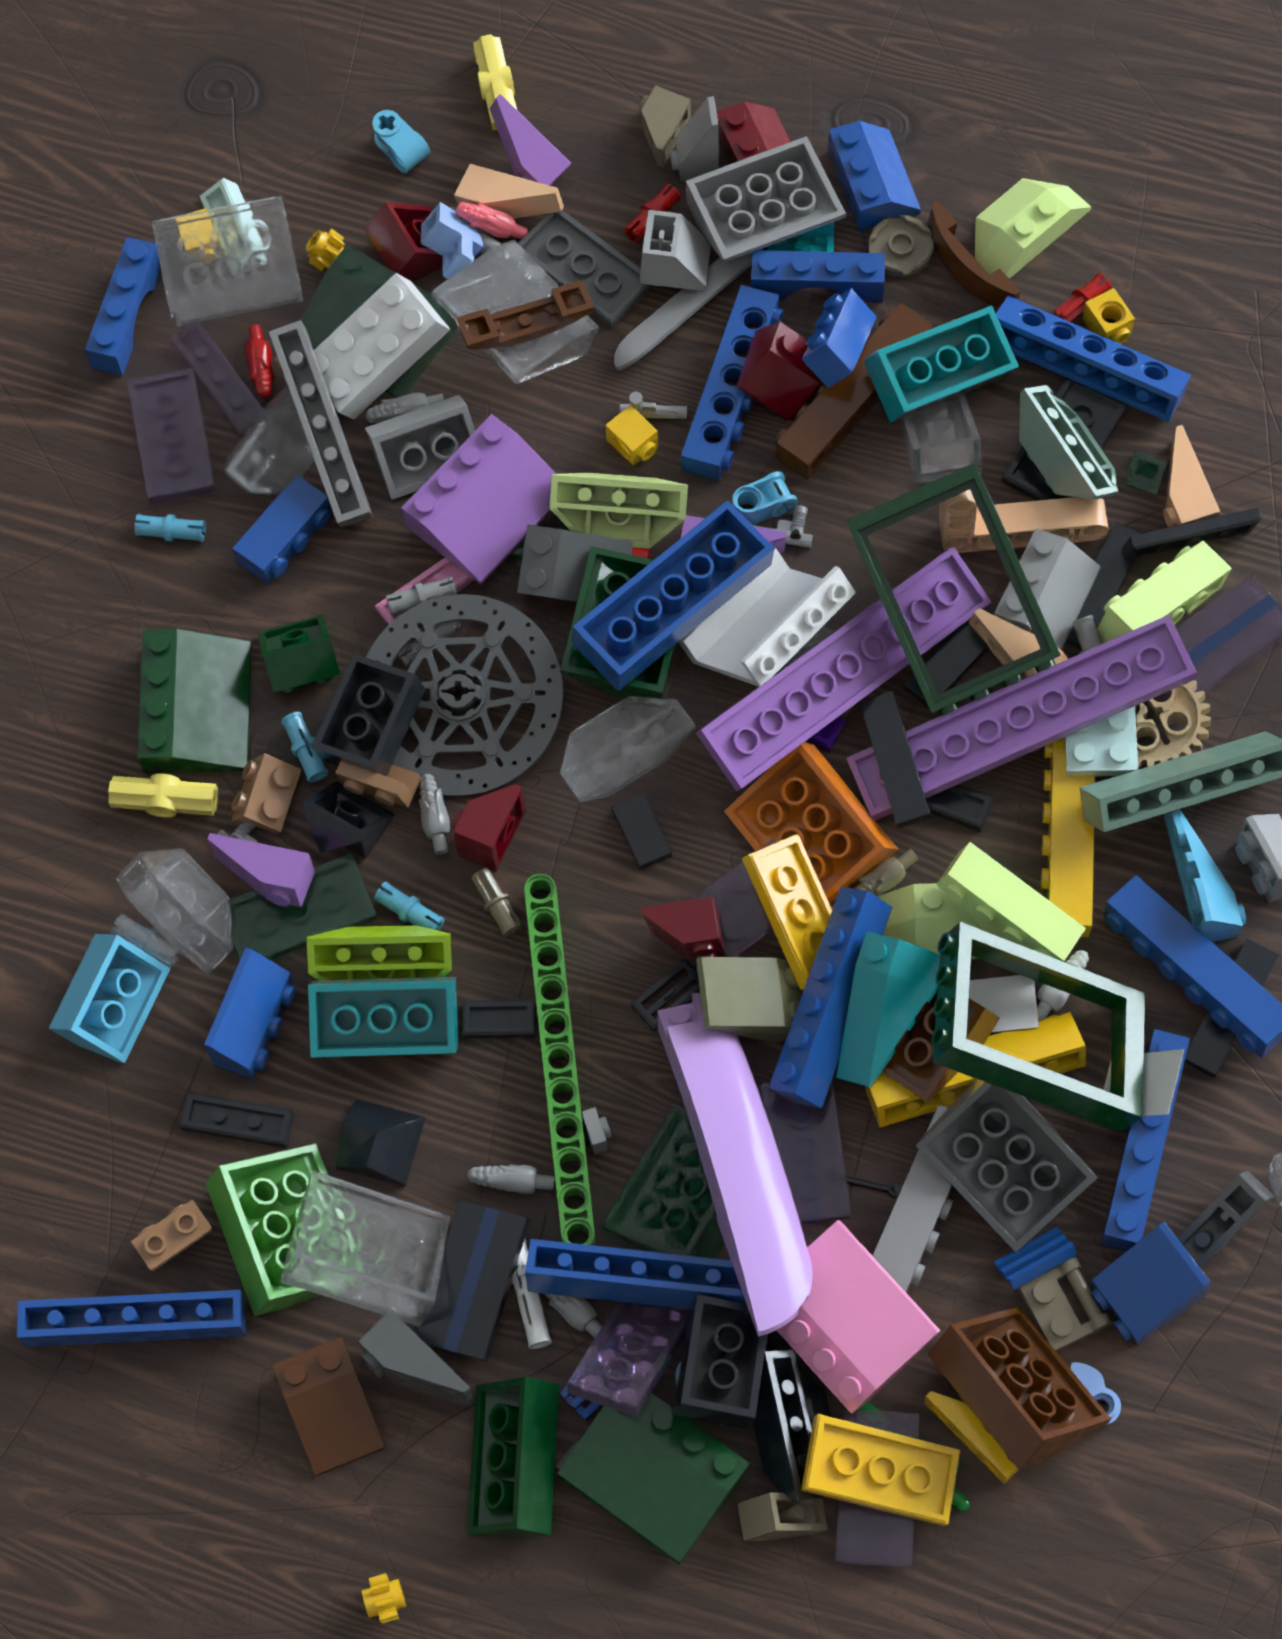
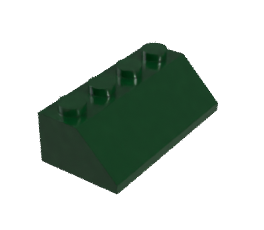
(513, 1458)

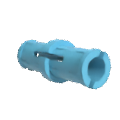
(170, 528)
(302, 747)
(407, 907)

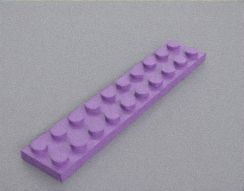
(840, 670)
(1036, 711)

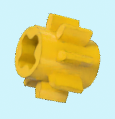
(324, 248)
(383, 1598)

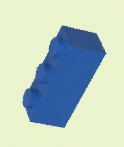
(839, 337)
(283, 530)

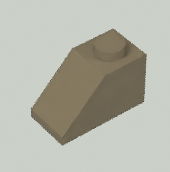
(662, 119)
(778, 1517)

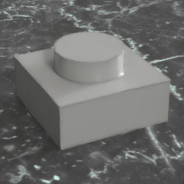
(596, 1129)

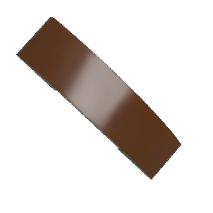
(962, 265)
(526, 321)

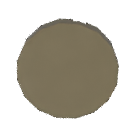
(905, 243)

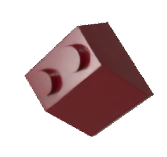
(749, 130)
(397, 239)
(776, 371)
(489, 826)
(688, 927)

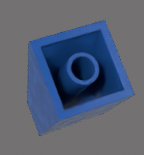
(1150, 1285)

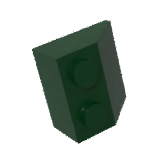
(298, 654)

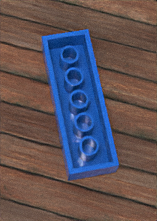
(672, 595)

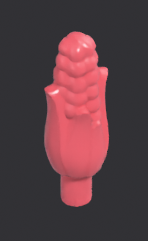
(491, 220)

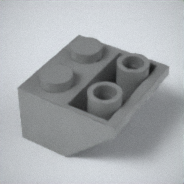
(674, 252)
(1261, 849)

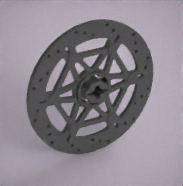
(477, 698)

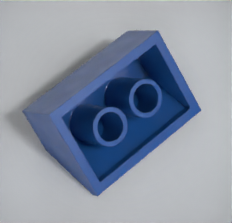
(871, 173)
(250, 1015)

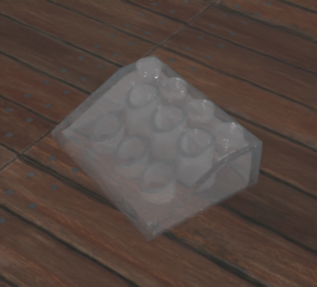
(227, 261)
(506, 279)
(366, 1249)

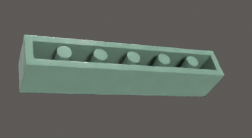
(1182, 781)

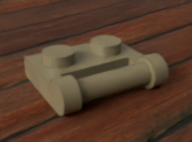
(1054, 1313)

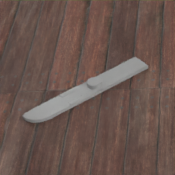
(677, 311)

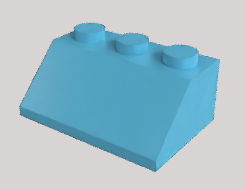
(109, 997)

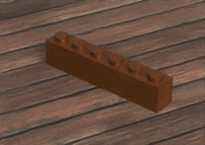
(841, 406)

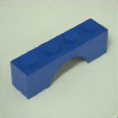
(795, 270)
(113, 330)

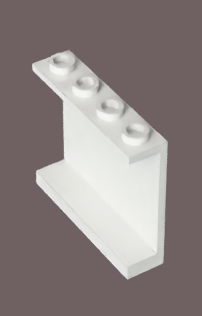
(766, 622)

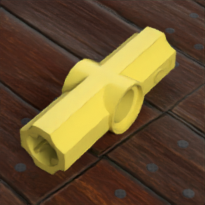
(493, 74)
(163, 795)

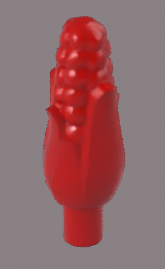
(259, 361)

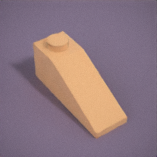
(507, 193)
(1188, 491)
(1006, 639)

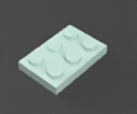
(1104, 747)

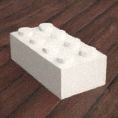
(377, 345)

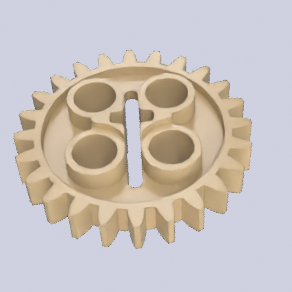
(1182, 707)

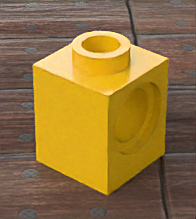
(1109, 306)
(632, 436)

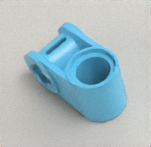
(399, 141)
(767, 496)

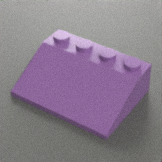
(482, 500)

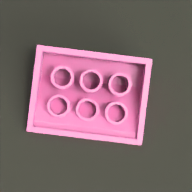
(856, 1322)

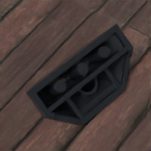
(784, 1419)

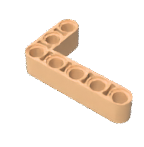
(1067, 517)

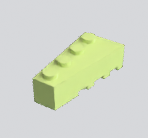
(1169, 590)
(1007, 904)

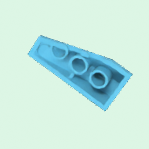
(1206, 892)

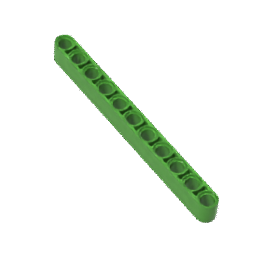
(558, 1046)

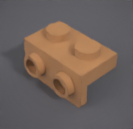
(396, 787)
(265, 793)
(171, 1235)

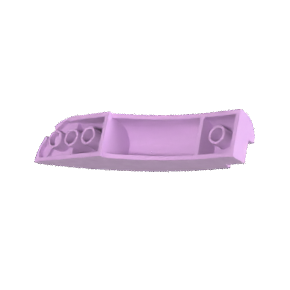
(740, 1165)

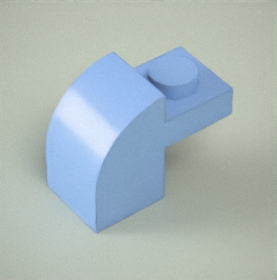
(451, 238)

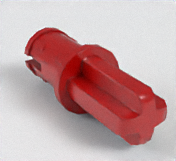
(1075, 304)

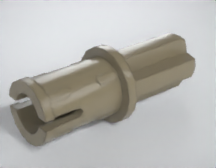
(497, 902)

